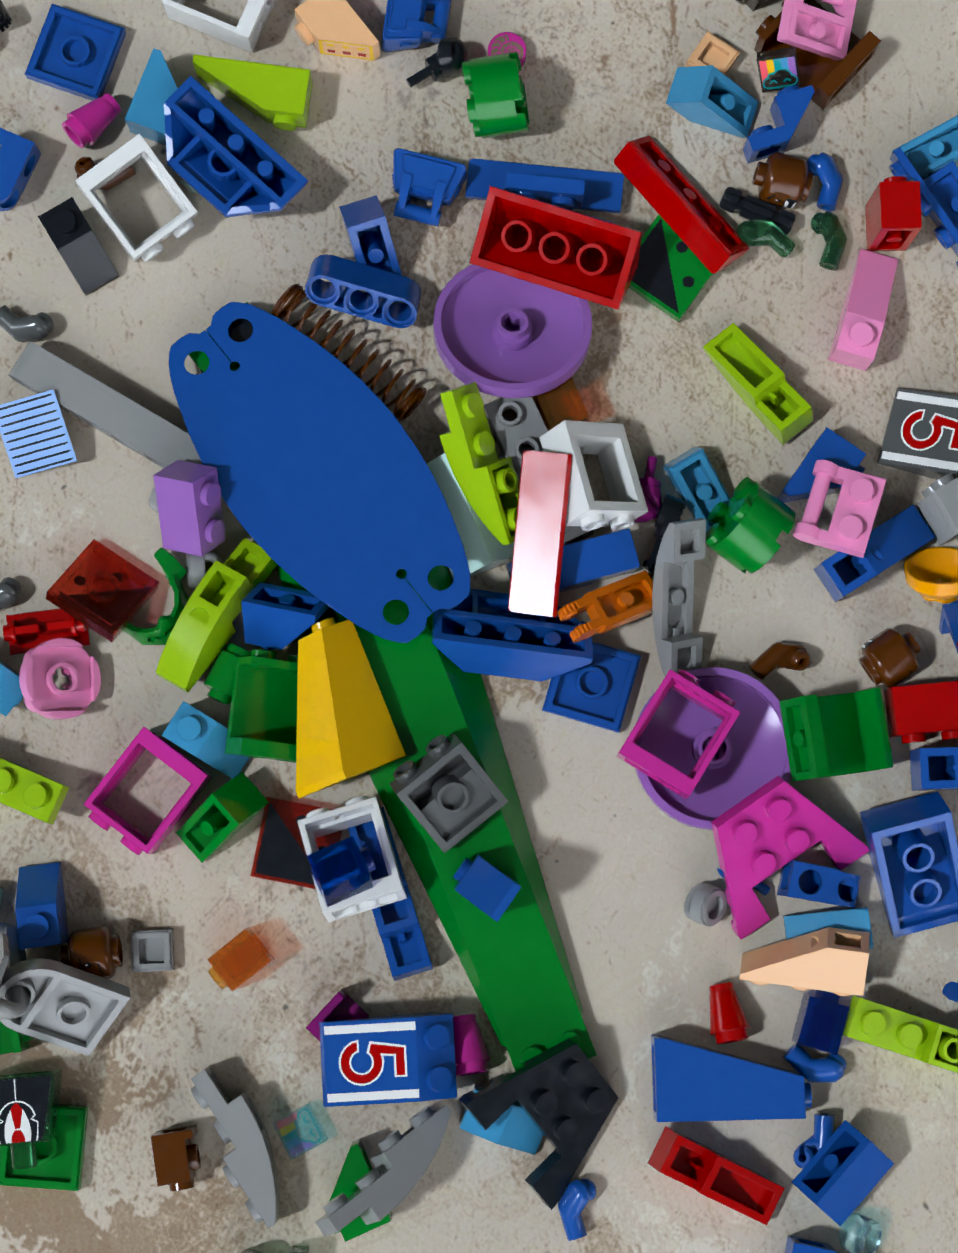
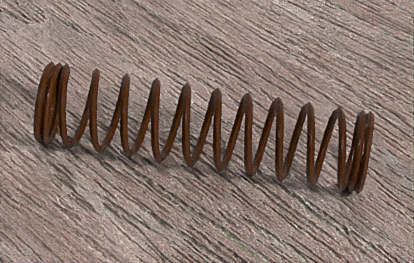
(299, 294)

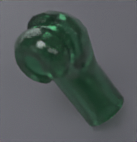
(765, 233)
(834, 236)

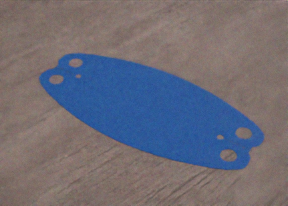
(319, 471)

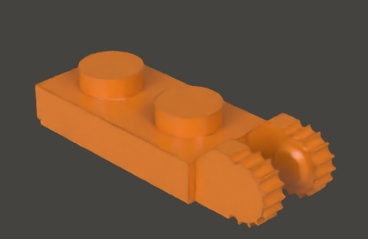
(611, 606)

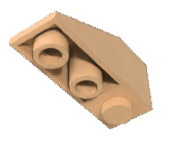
(817, 960)

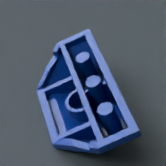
(224, 156)
(491, 640)

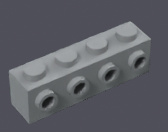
(517, 428)

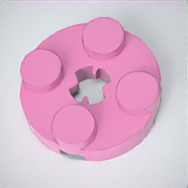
(37, 683)

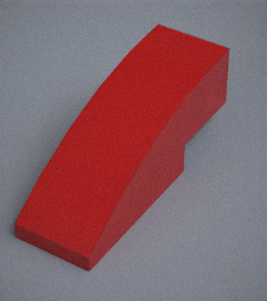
(715, 1175)

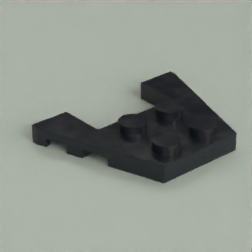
(563, 1100)

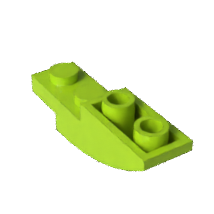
(470, 449)
(209, 614)
(30, 791)
(902, 1033)

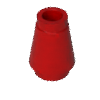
(726, 1015)

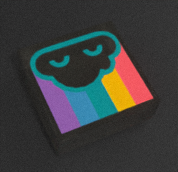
(778, 69)

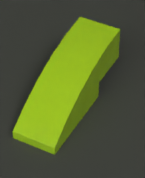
(759, 383)

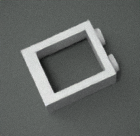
(242, 36)
(114, 165)
(618, 468)
(355, 812)

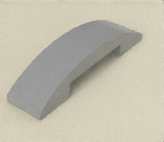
(673, 595)

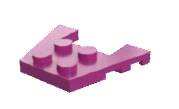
(767, 834)

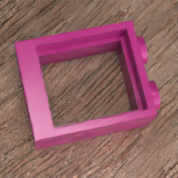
(655, 768)
(106, 817)

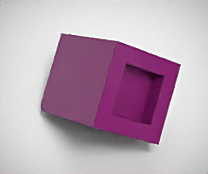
(339, 1008)

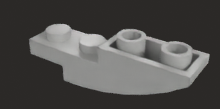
(252, 1159)
(397, 1171)

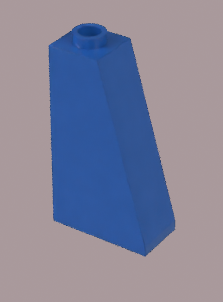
(718, 1086)

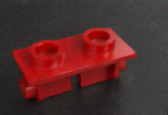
(30, 629)

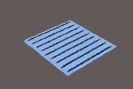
(35, 434)

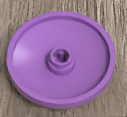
(510, 333)
(743, 763)

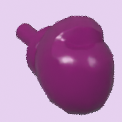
(652, 492)

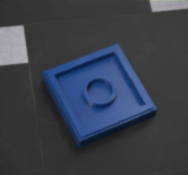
(75, 53)
(597, 691)

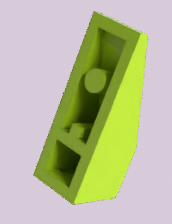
(270, 91)

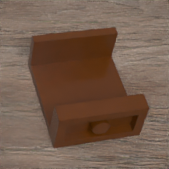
(823, 73)

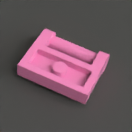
(817, 29)
(853, 511)

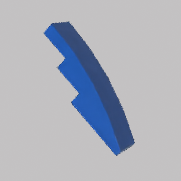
(396, 921)

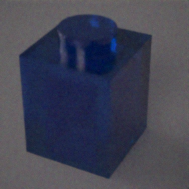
(341, 870)
(820, 1022)

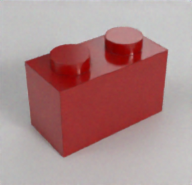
(893, 215)
(922, 711)

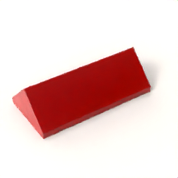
(556, 247)

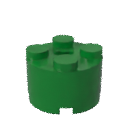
(496, 95)
(748, 526)

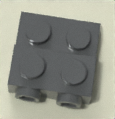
(447, 791)

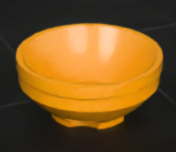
(933, 573)

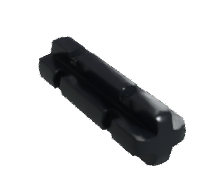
(756, 209)

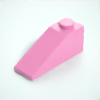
(864, 310)

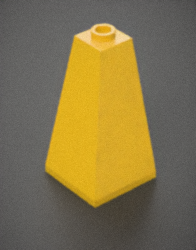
(339, 710)

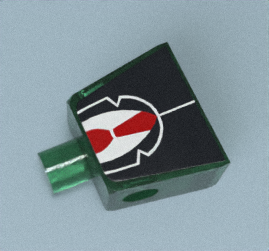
(28, 1113)

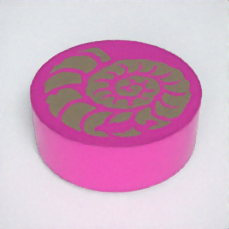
(506, 43)

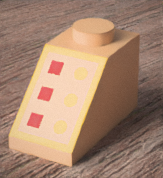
(335, 29)

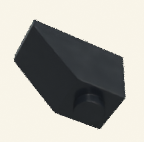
(78, 246)

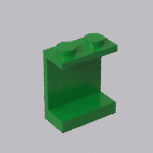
(264, 707)
(836, 734)

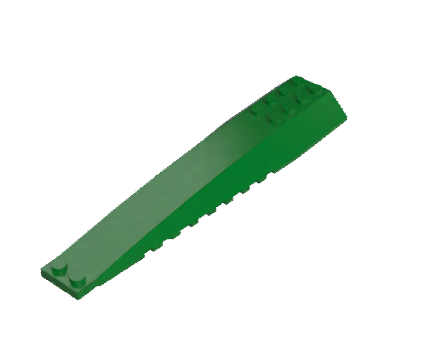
(521, 959)

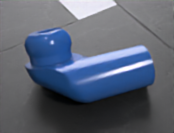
(830, 177)
(816, 1070)
(823, 1129)

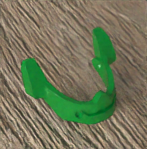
(160, 634)

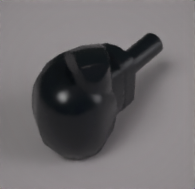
(443, 63)

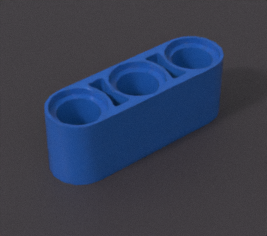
(344, 295)

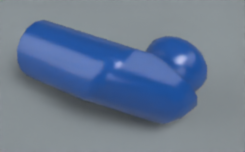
(572, 1204)

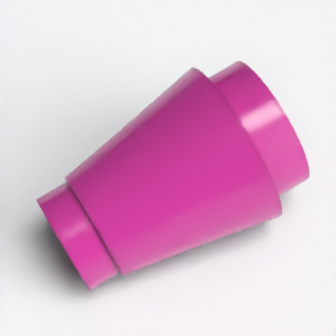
(91, 120)
(470, 1048)

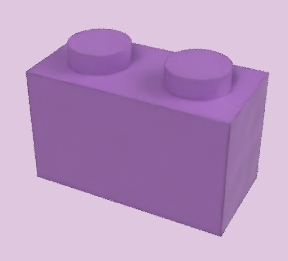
(189, 507)

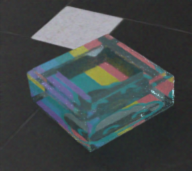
(300, 1131)

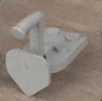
(54, 998)

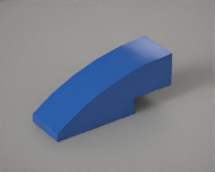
(596, 560)

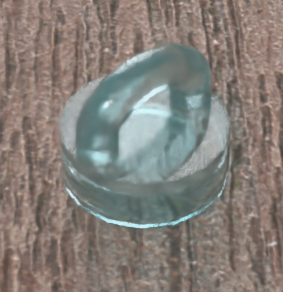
(860, 1234)

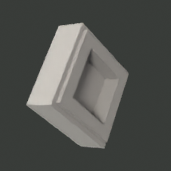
(152, 950)

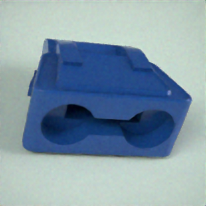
(406, 27)
(427, 180)

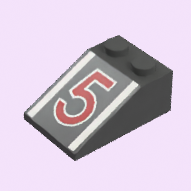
(922, 434)

